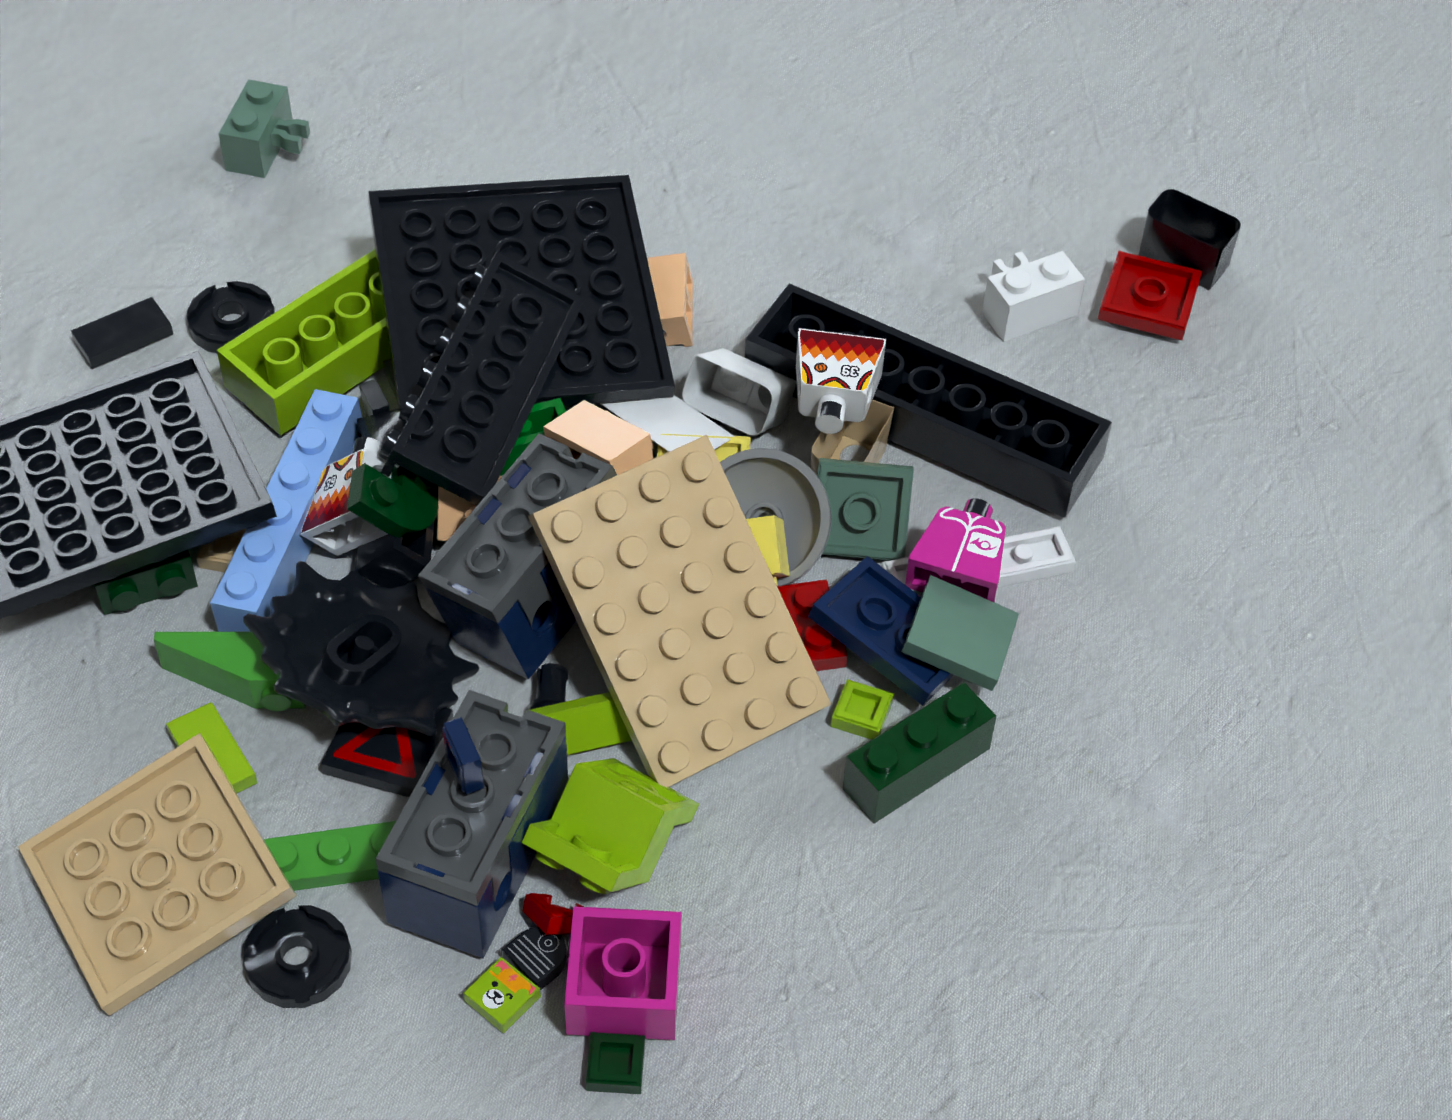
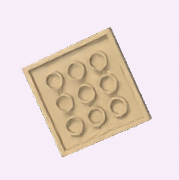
(155, 873)

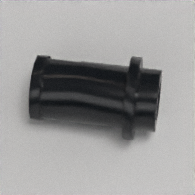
(550, 685)

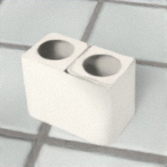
(709, 396)

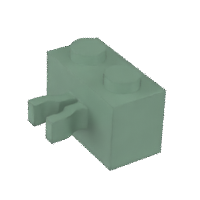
(259, 128)

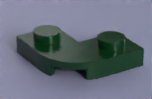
(394, 504)

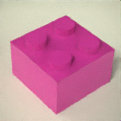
(623, 972)

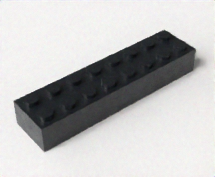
(952, 405)

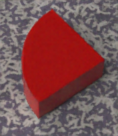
(547, 916)

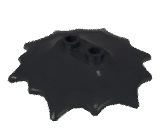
(360, 652)

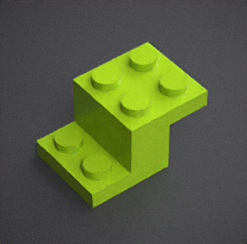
(609, 825)

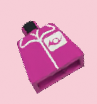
(960, 549)

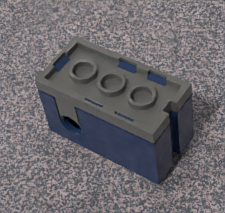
(493, 572)
(462, 856)

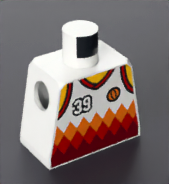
(837, 376)
(327, 519)

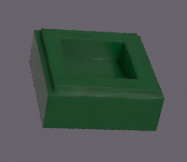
(615, 1063)

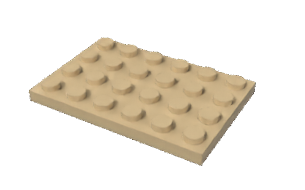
(680, 611)

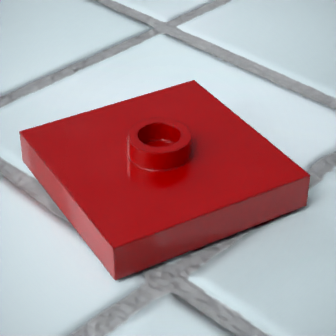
(1150, 295)

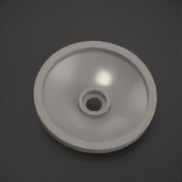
(785, 487)

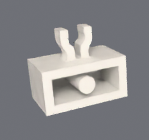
(1031, 294)

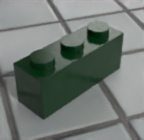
(918, 752)

